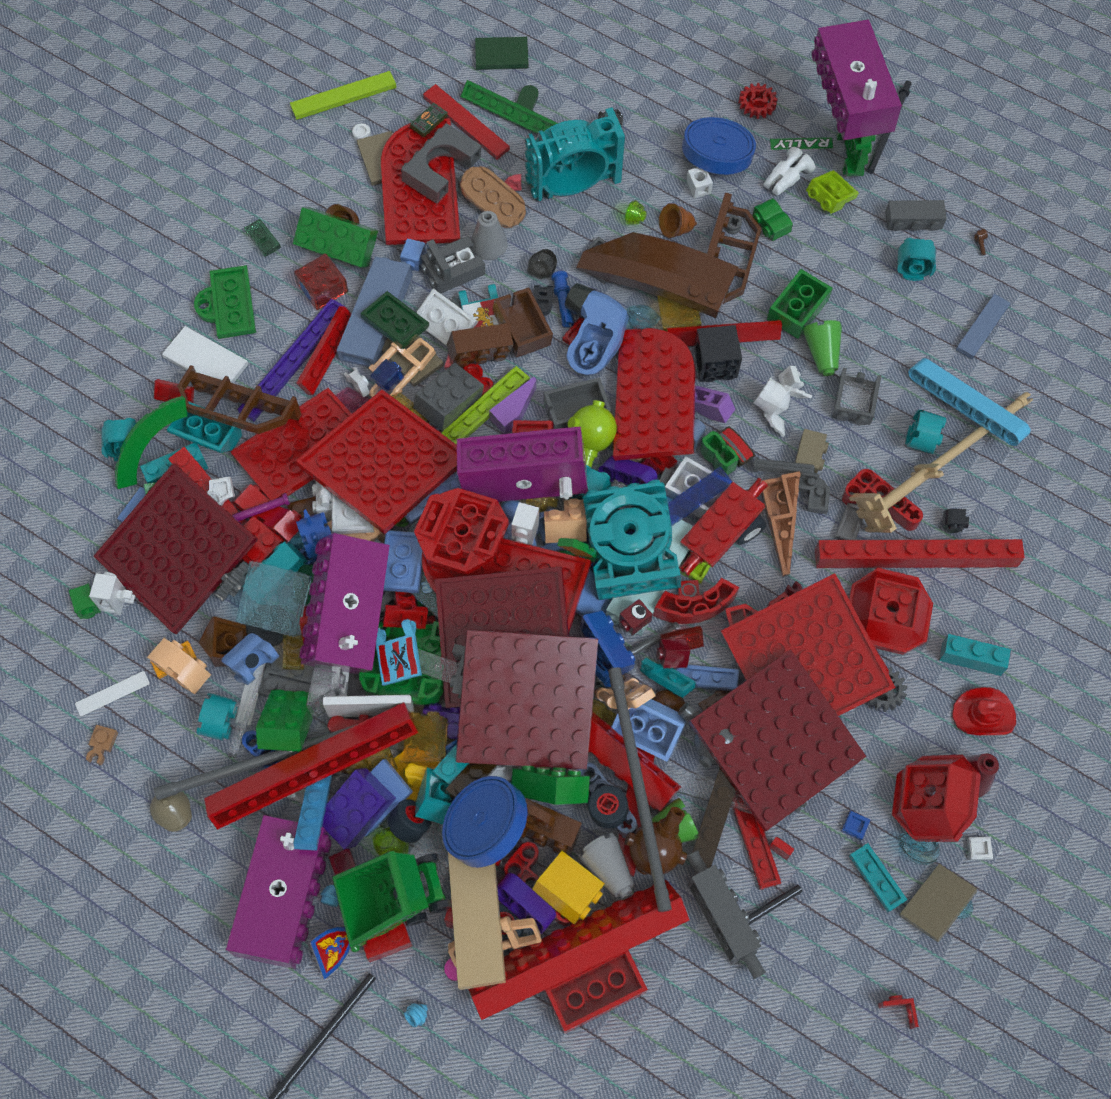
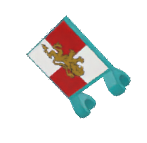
(481, 309)

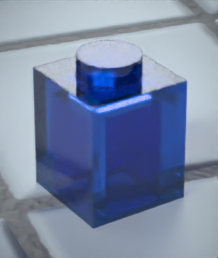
(387, 375)

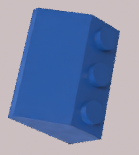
(610, 644)

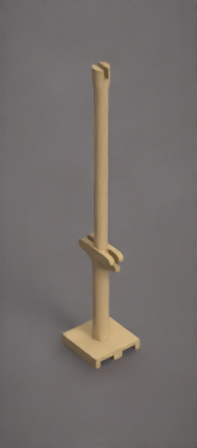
(875, 508)

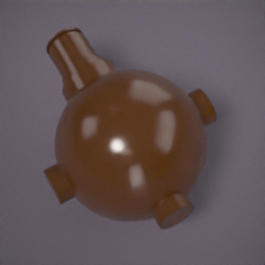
(667, 840)

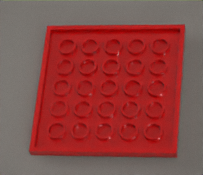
(381, 461)
(823, 636)

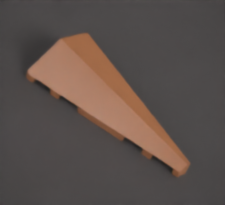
(781, 510)

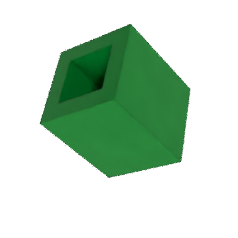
(82, 603)

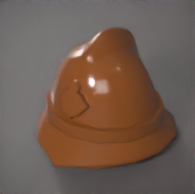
(675, 221)

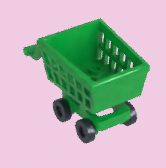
(368, 896)

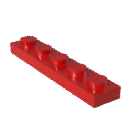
(324, 352)
(192, 468)

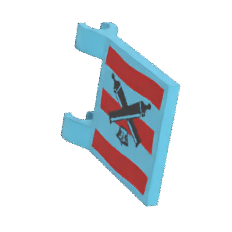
(399, 656)

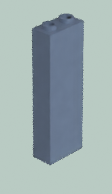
(361, 341)

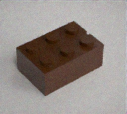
(526, 321)
(480, 344)

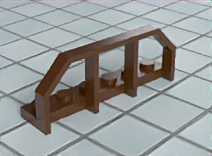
(719, 237)
(250, 397)

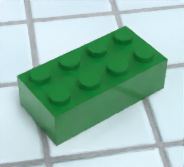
(335, 237)

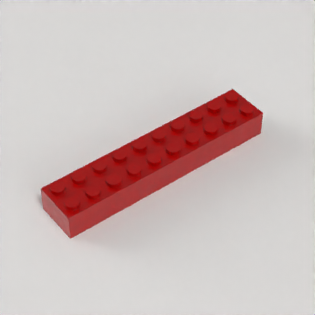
(579, 948)

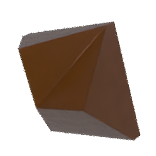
(220, 638)

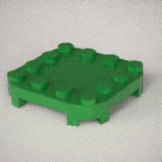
(857, 154)
(423, 688)

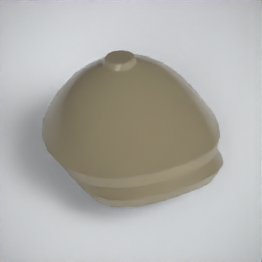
(171, 812)

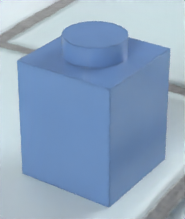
(412, 253)

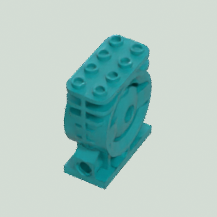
(574, 156)
(636, 572)

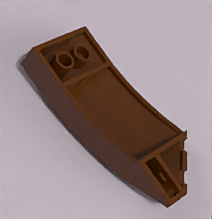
(662, 270)

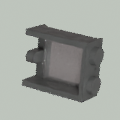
(856, 398)

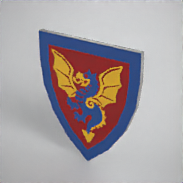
(330, 949)

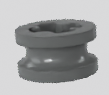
(735, 220)

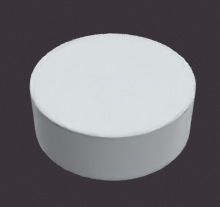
(361, 131)

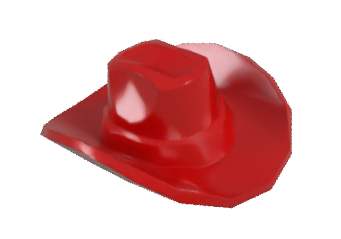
(984, 712)

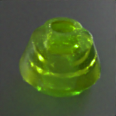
(635, 213)

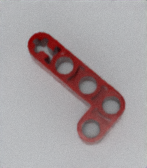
(877, 484)
(527, 874)

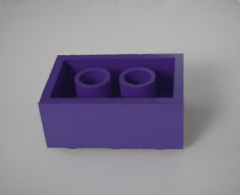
(356, 808)

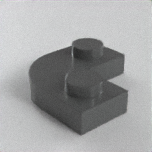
(818, 493)

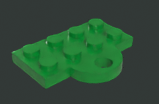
(228, 302)

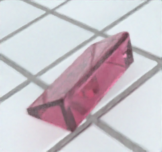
(351, 399)

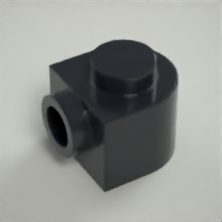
(955, 520)

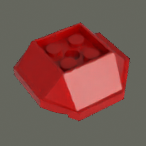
(457, 512)
(897, 630)
(949, 810)

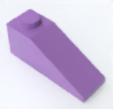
(713, 404)
(513, 407)

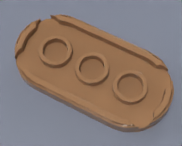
(492, 194)

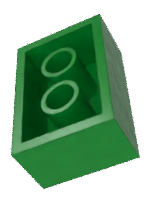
(800, 303)
(284, 721)
(551, 785)

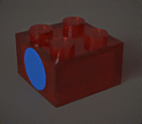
(321, 281)

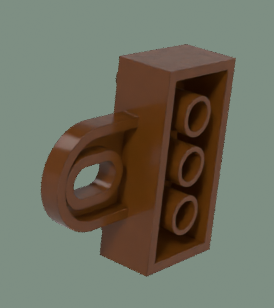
(551, 828)

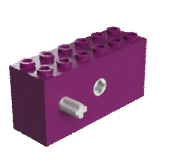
(856, 80)
(524, 464)
(345, 603)
(277, 896)

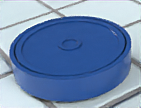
(718, 145)
(484, 821)

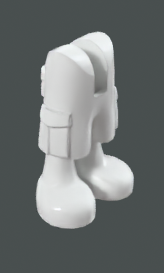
(784, 176)

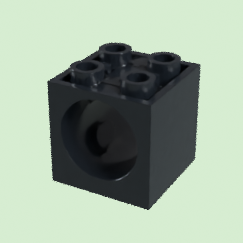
(717, 353)

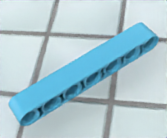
(969, 402)

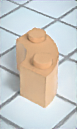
(179, 665)

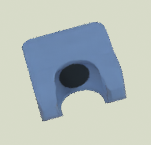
(248, 656)

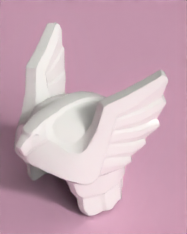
(775, 399)

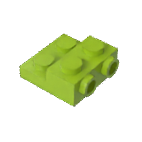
(831, 191)

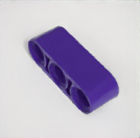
(628, 471)
(524, 901)

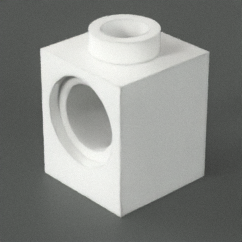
(699, 182)

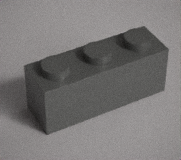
(915, 215)

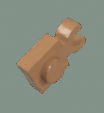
(101, 740)

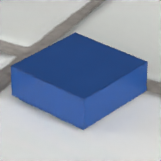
(855, 825)

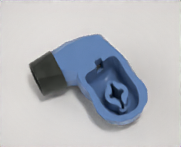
(600, 332)

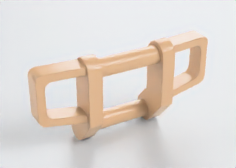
(406, 354)
(636, 697)
(510, 928)

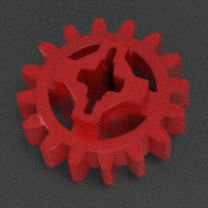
(758, 100)

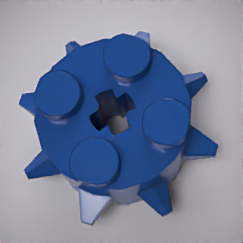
(312, 530)

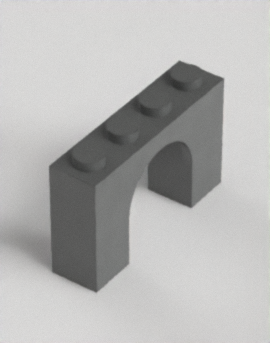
(445, 142)

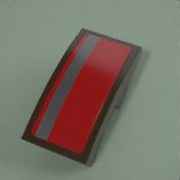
(738, 444)

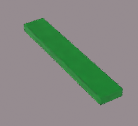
(506, 108)

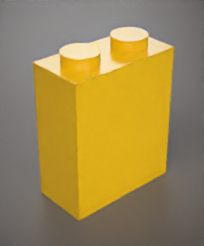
(569, 888)

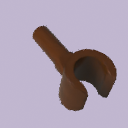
(979, 237)

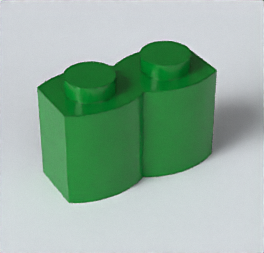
(772, 219)
(718, 453)

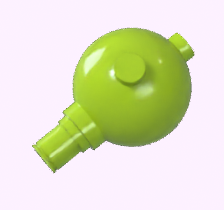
(597, 428)

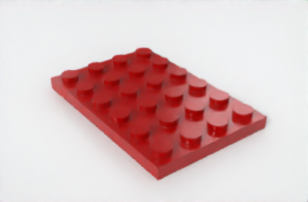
(272, 455)

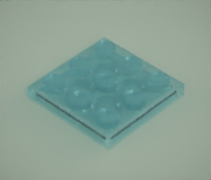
(273, 598)

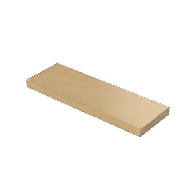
(476, 925)

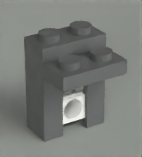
(447, 265)

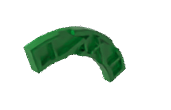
(140, 436)
(577, 548)

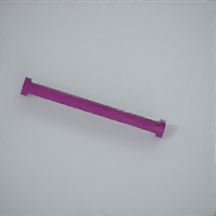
(262, 508)

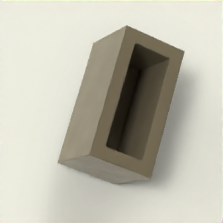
(811, 448)

